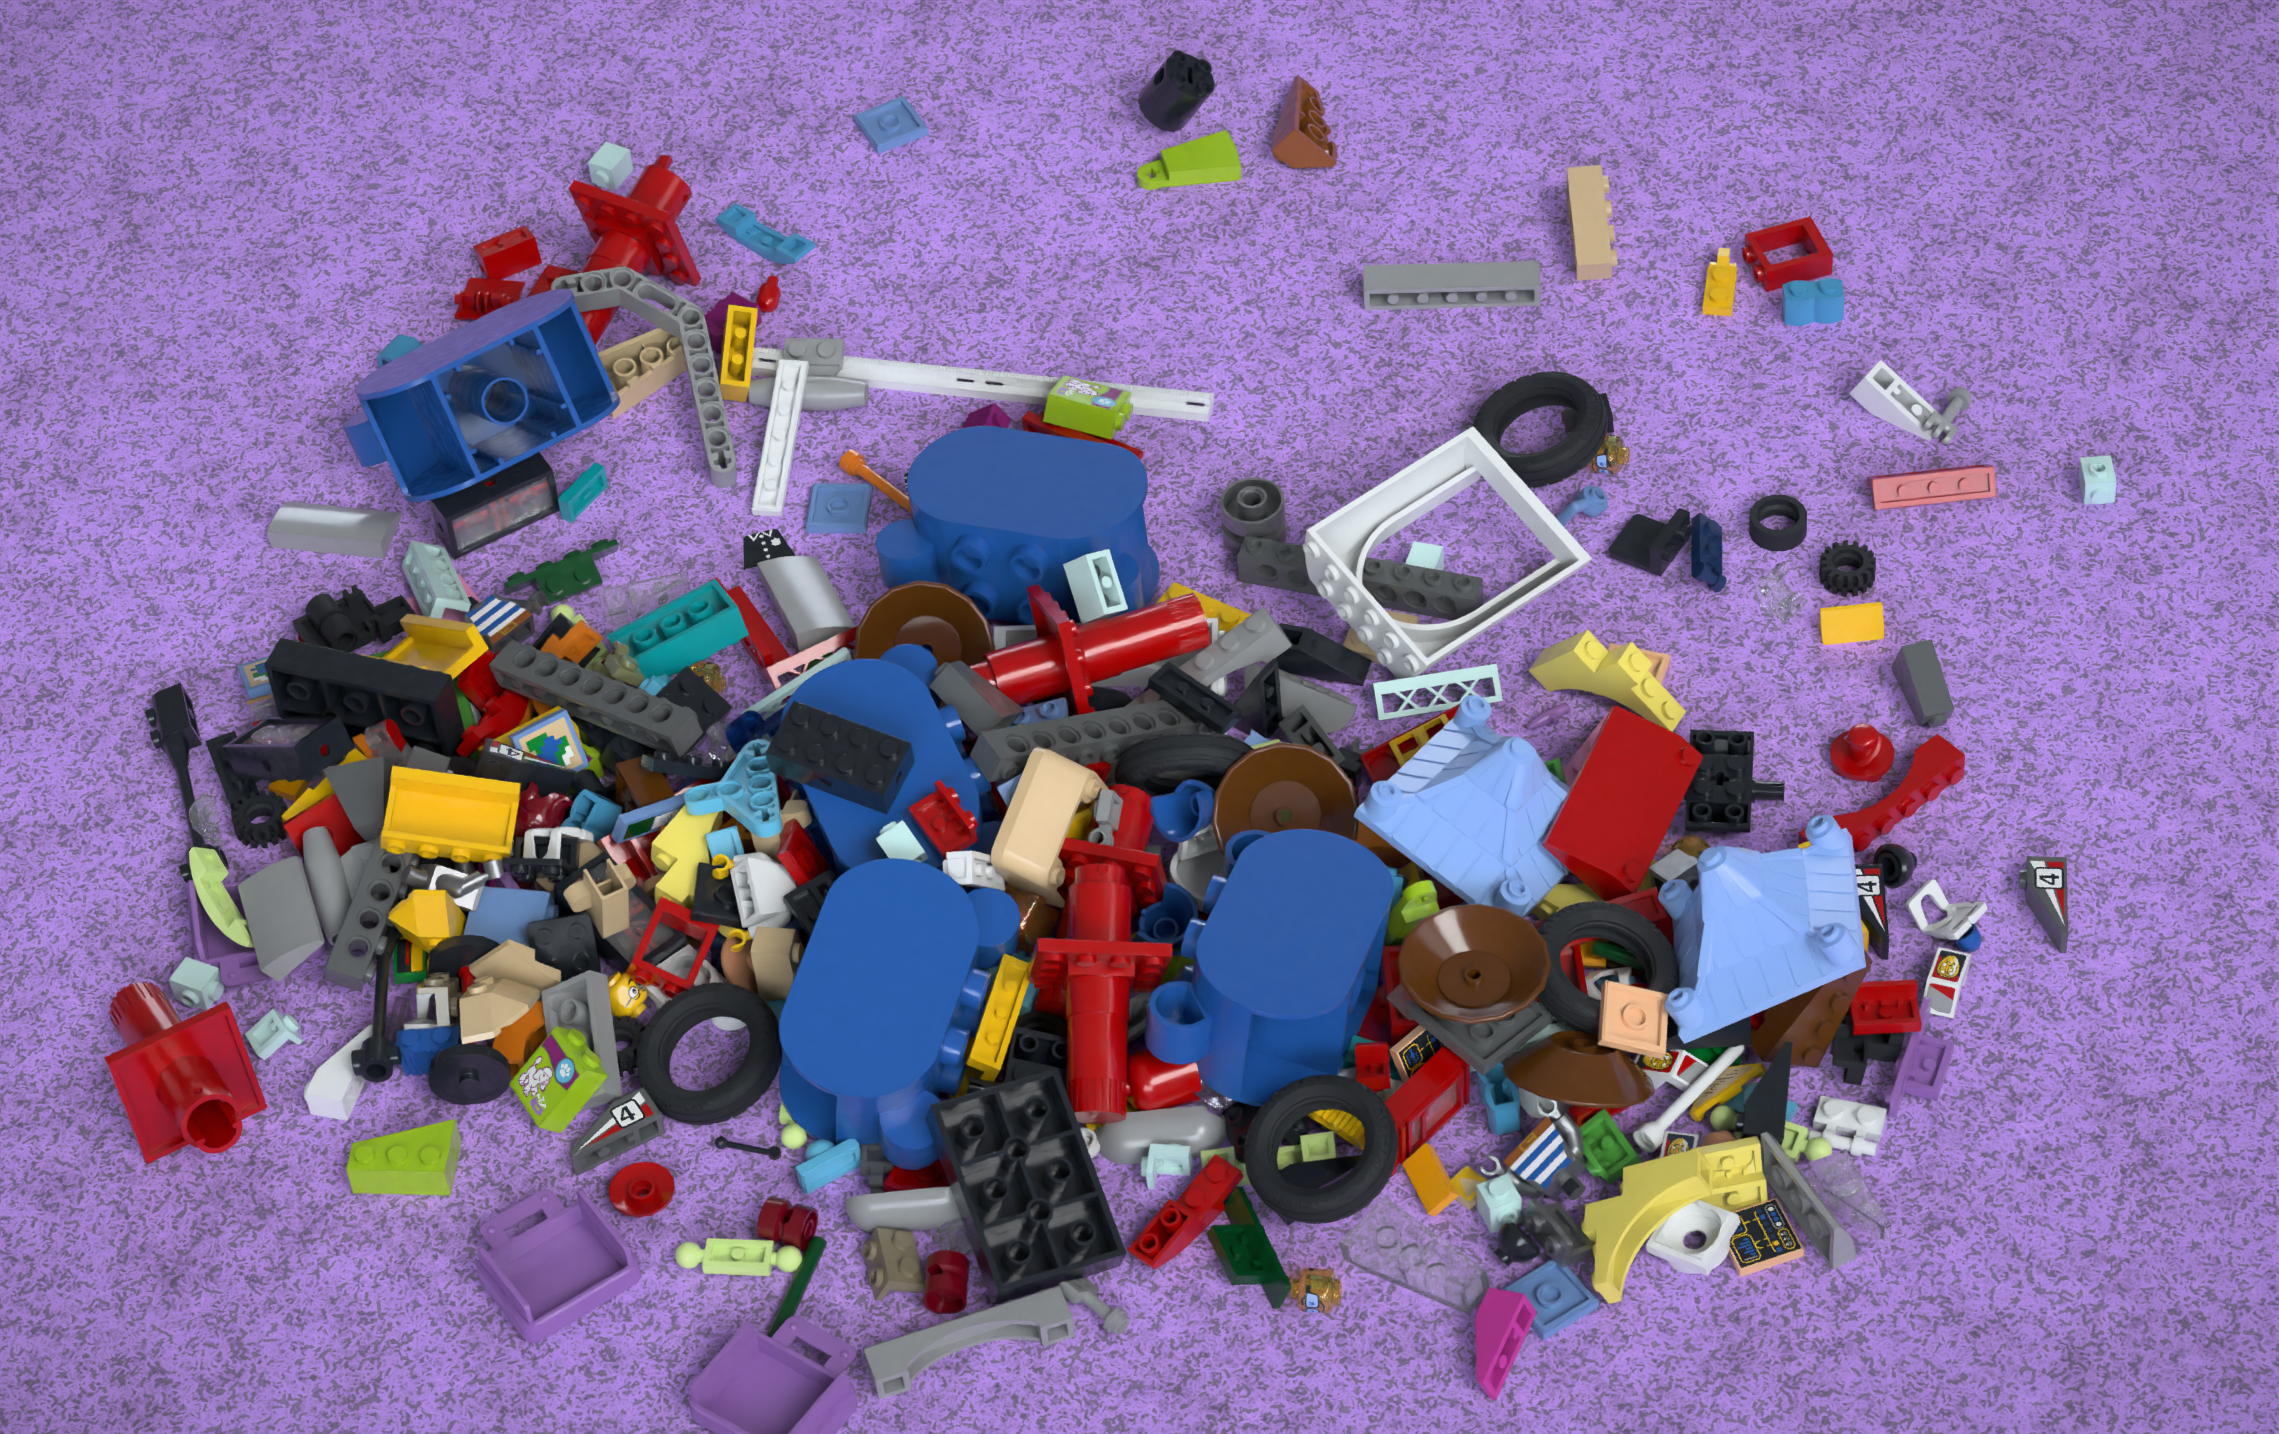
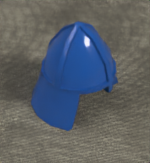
(1185, 812)
(1169, 918)

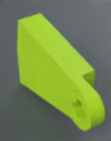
(1193, 163)
(1416, 903)

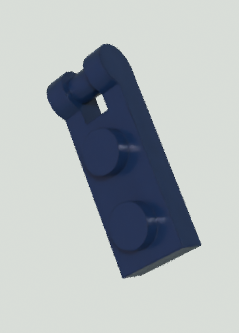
(1707, 552)

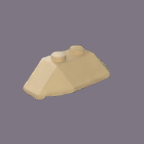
(493, 1005)

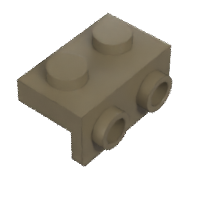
(446, 996)
(892, 1262)

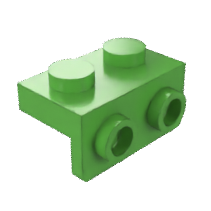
(1606, 1148)

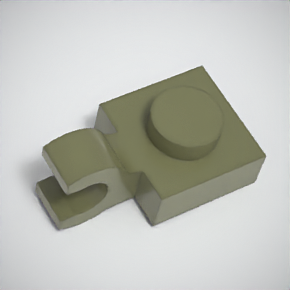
(623, 666)

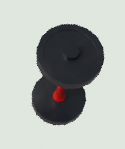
(466, 1071)

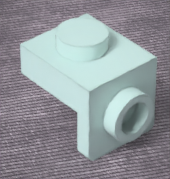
(1166, 1159)

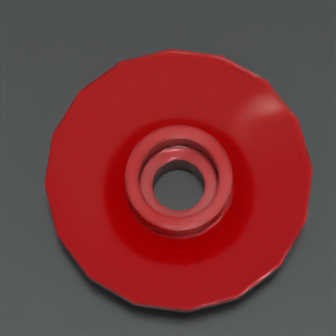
(638, 1180)

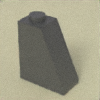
(1923, 683)
(974, 698)
(363, 793)

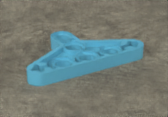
(743, 792)

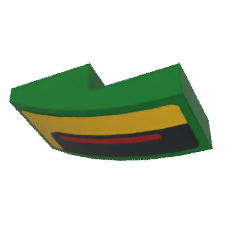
(409, 962)

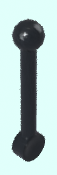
(774, 1152)

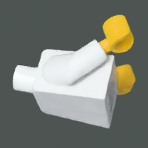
(758, 890)

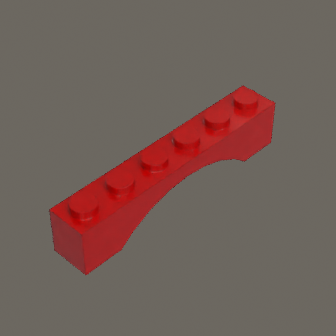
(1933, 769)

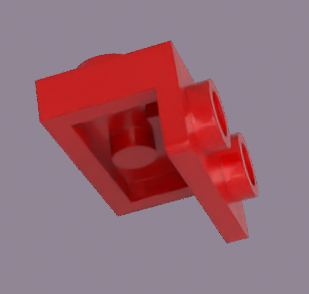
(479, 682)
(944, 820)
(1885, 1007)

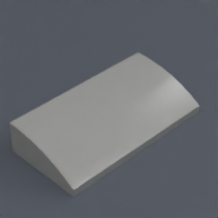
(333, 529)
(804, 599)
(281, 916)
(586, 1006)
(1805, 1204)

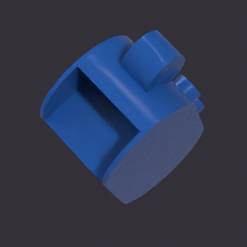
(482, 397)
(1011, 509)
(895, 700)
(1277, 964)
(889, 1004)

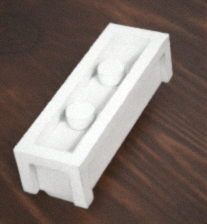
(973, 870)

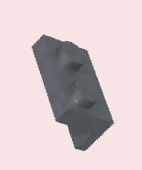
(1557, 1233)

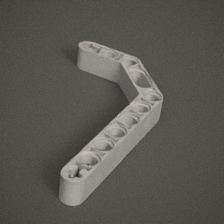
(677, 322)

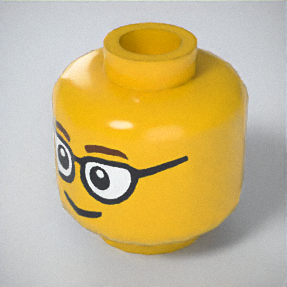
(626, 996)

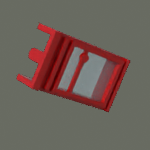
(1429, 1101)

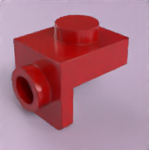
(1373, 1065)

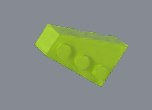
(407, 1161)

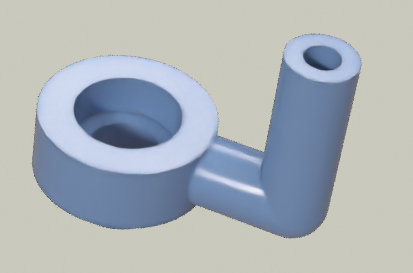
(1590, 500)

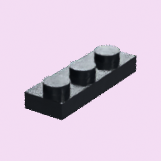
(1194, 698)
(689, 766)
(233, 788)

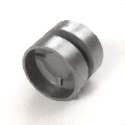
(1252, 509)

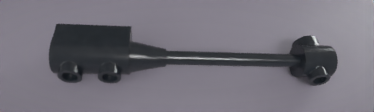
(177, 734)
(378, 1053)

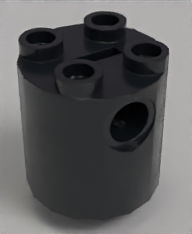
(1176, 91)

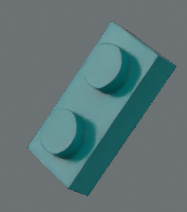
(582, 492)

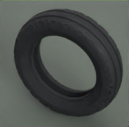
(1539, 391)
(1177, 752)
(1610, 923)
(738, 1091)
(1344, 1196)

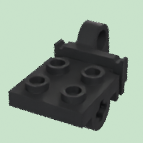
(350, 620)
(1853, 1050)

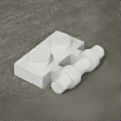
(1849, 1119)

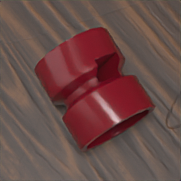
(787, 1223)
(946, 1282)

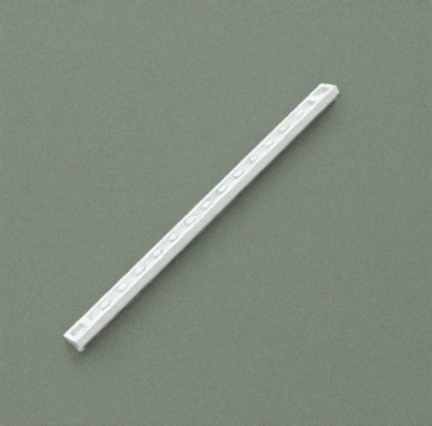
(1015, 387)

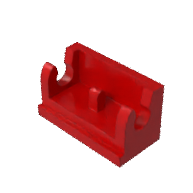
(508, 253)

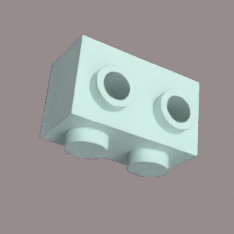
(1095, 586)

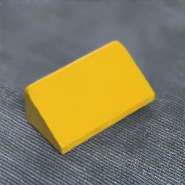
(1851, 623)

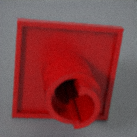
(636, 231)
(1072, 657)
(1143, 871)
(1097, 971)
(180, 1076)

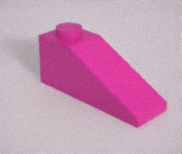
(1500, 1330)

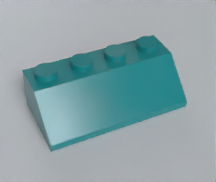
(683, 631)

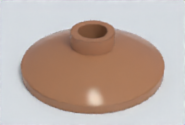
(738, 965)

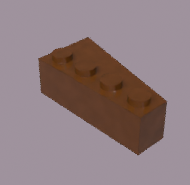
(1808, 1020)

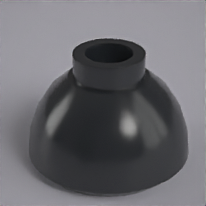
(1897, 864)
(1515, 1244)

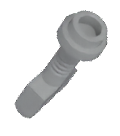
(1958, 400)
(1085, 1291)

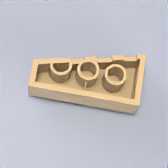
(1589, 222)
(642, 366)

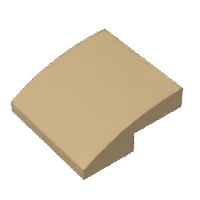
(517, 964)

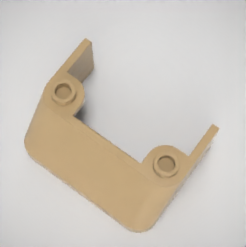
(1039, 822)

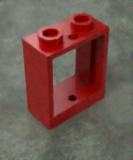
(1805, 268)
(679, 919)

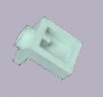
(272, 1033)

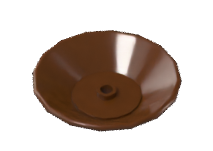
(925, 615)
(1282, 779)
(1473, 963)
(1578, 1072)

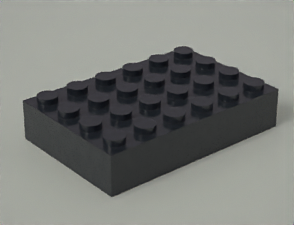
(366, 692)
(1025, 1186)

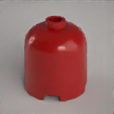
(1160, 1084)

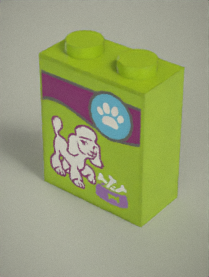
(1088, 407)
(558, 1079)

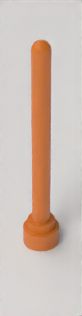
(855, 464)

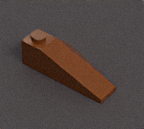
(1301, 132)

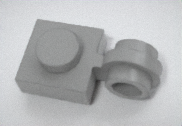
(1106, 813)

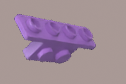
(1923, 1065)

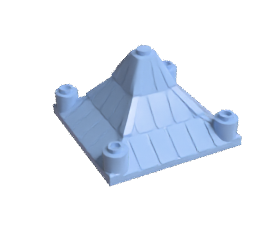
(1474, 813)
(1762, 928)

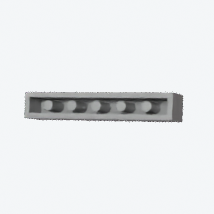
(1452, 285)

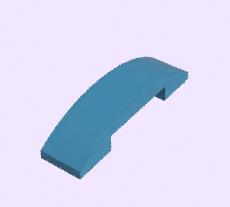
(743, 227)

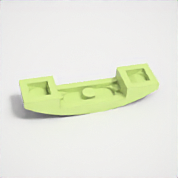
(207, 876)
(1312, 1148)

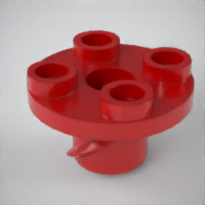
(1862, 754)

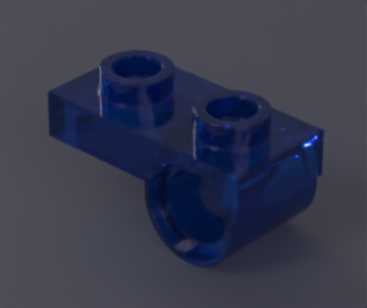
(750, 727)

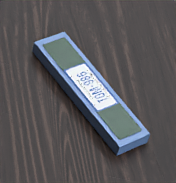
(646, 819)

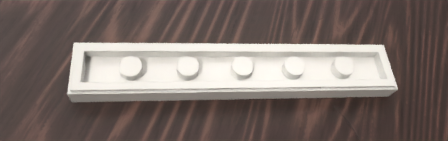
(780, 438)

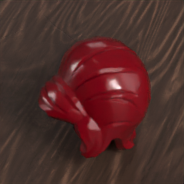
(540, 811)

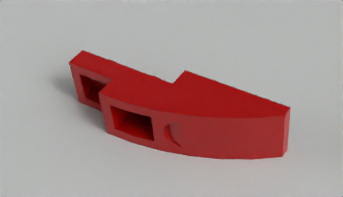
(500, 717)
(1188, 1216)

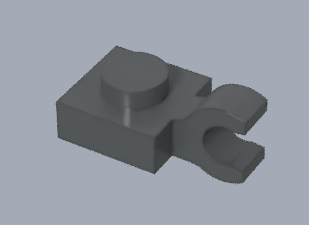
(875, 1166)

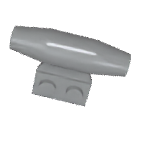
(823, 388)
(333, 878)

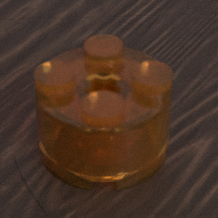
(1036, 918)

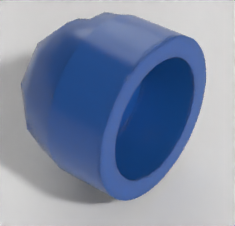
(1970, 940)

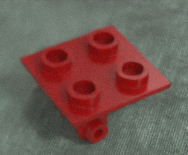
(486, 296)

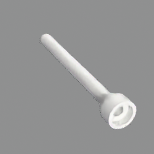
(1650, 1135)

